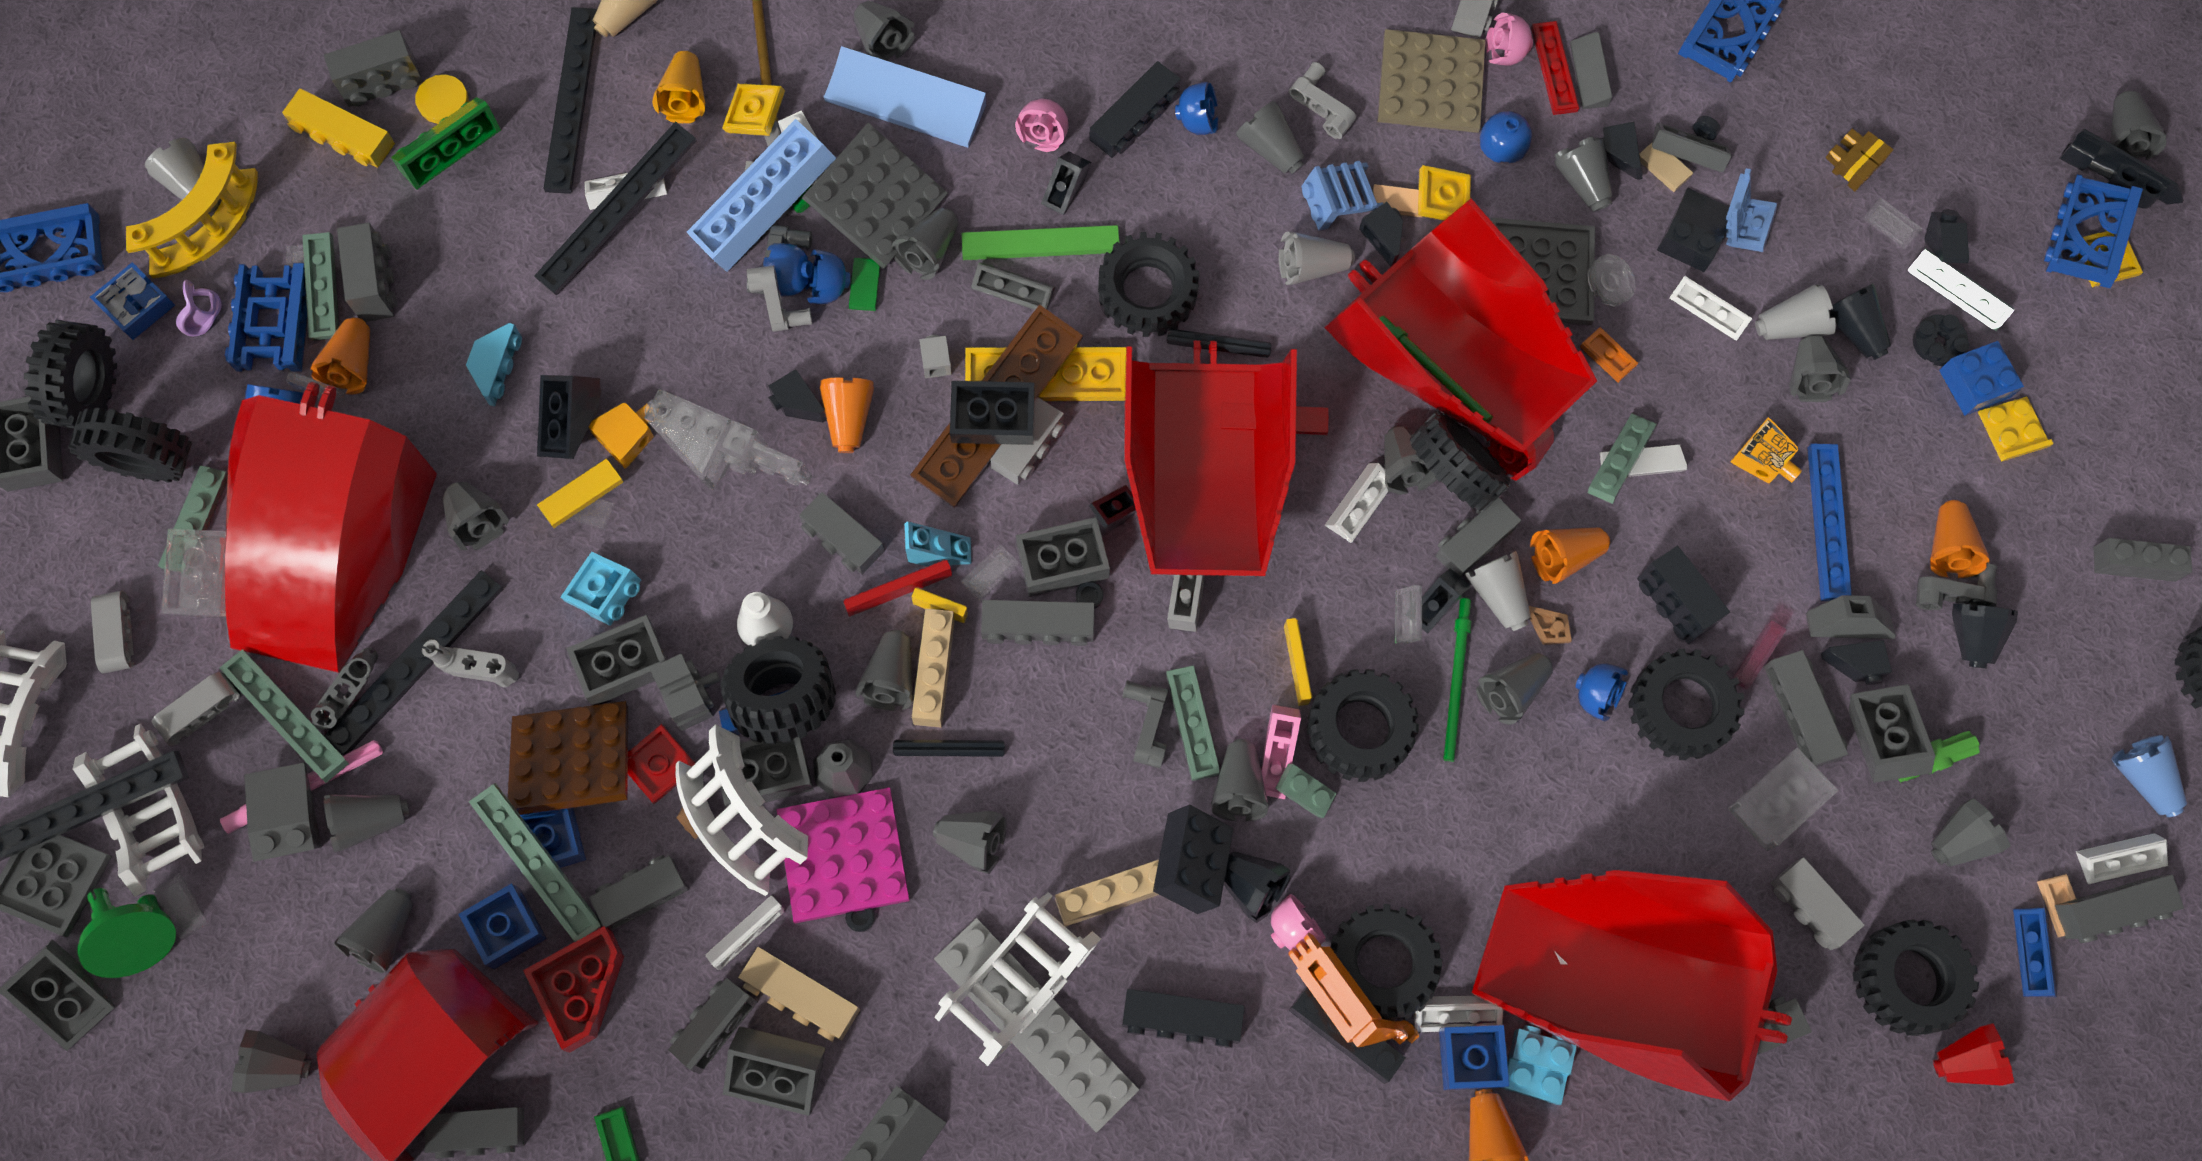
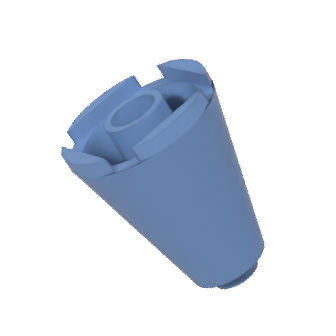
(2154, 774)

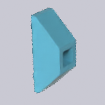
(492, 360)
(931, 545)

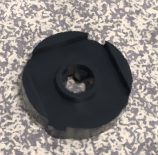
(1946, 327)

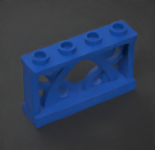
(1700, 38)
(2108, 262)
(61, 263)

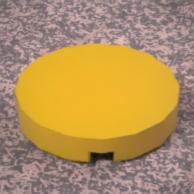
(440, 97)

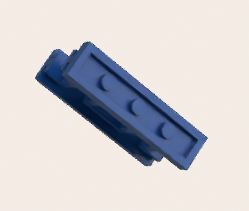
(291, 318)

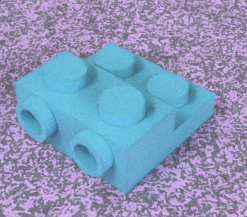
(602, 588)
(1539, 1065)

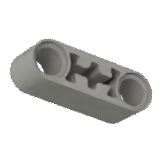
(112, 631)
(195, 708)

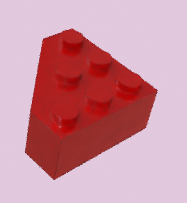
(577, 986)

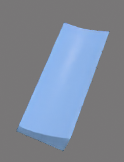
(905, 97)
(761, 195)

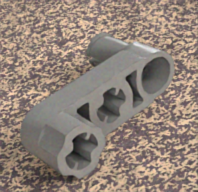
(1337, 115)
(766, 280)
(456, 662)

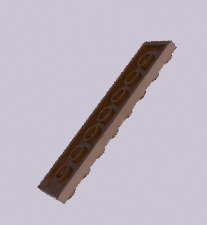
(1030, 357)

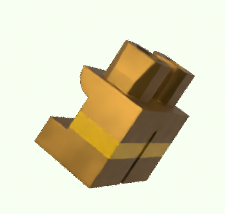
(1862, 160)

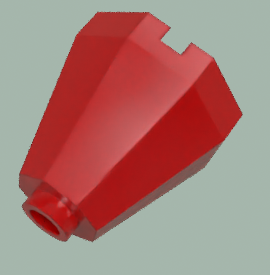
(1521, 463)
(1975, 1059)

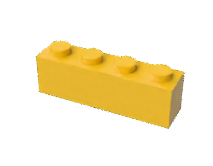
(338, 128)

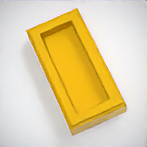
(931, 601)

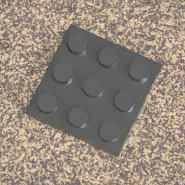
(51, 883)

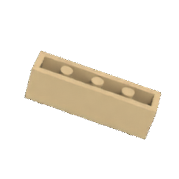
(933, 668)
(1107, 894)
(798, 993)

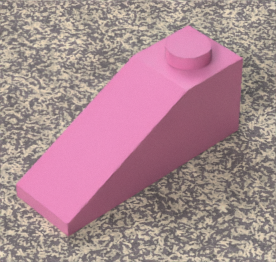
(1279, 746)

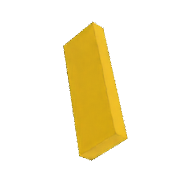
(580, 493)
(1297, 661)

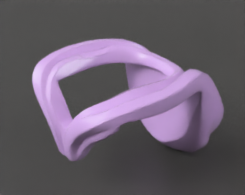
(191, 319)

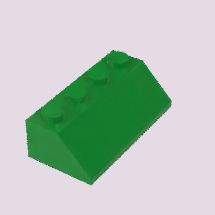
(446, 142)

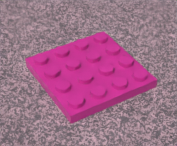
(850, 858)

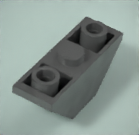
(1851, 618)

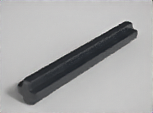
(1224, 343)
(967, 748)

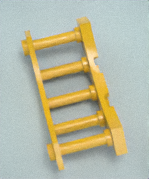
(217, 181)

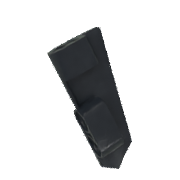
(2120, 168)

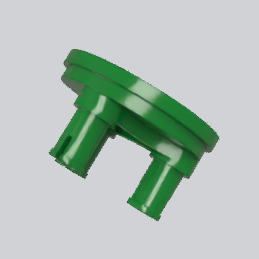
(124, 937)

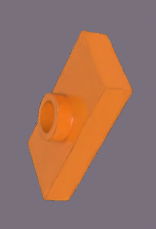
(1609, 354)

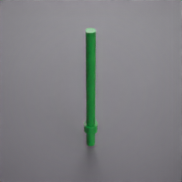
(1436, 371)
(1463, 628)

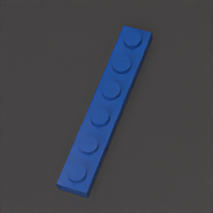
(1829, 521)

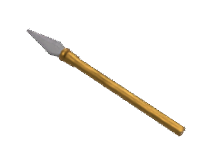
(763, 59)

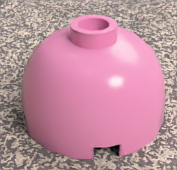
(1509, 34)
(1042, 121)
(1293, 923)

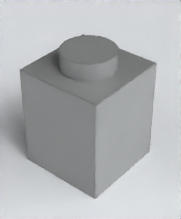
(935, 356)

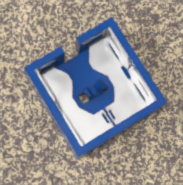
(128, 293)

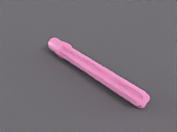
(355, 758)

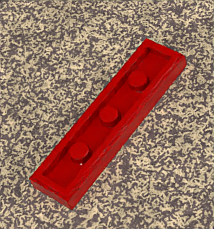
(1555, 68)
(1242, 416)
(897, 587)

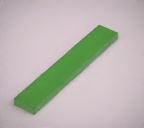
(1039, 242)

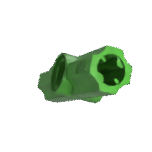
(1951, 751)

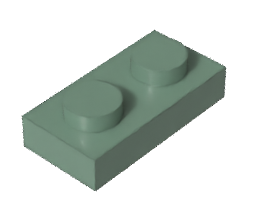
(1305, 790)

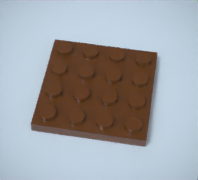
(569, 758)

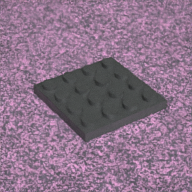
(874, 194)
(1561, 259)

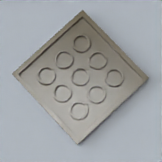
(1431, 81)

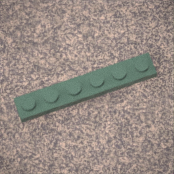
(284, 716)
(535, 862)

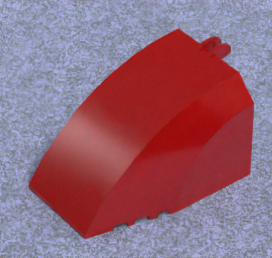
(1480, 319)
(1205, 491)
(315, 526)
(1655, 976)
(413, 1048)

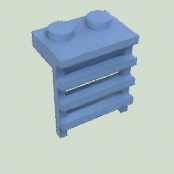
(1326, 195)
(1748, 218)

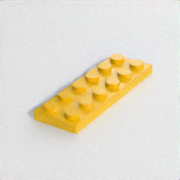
(1084, 376)

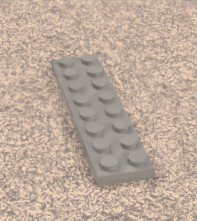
(1053, 1038)

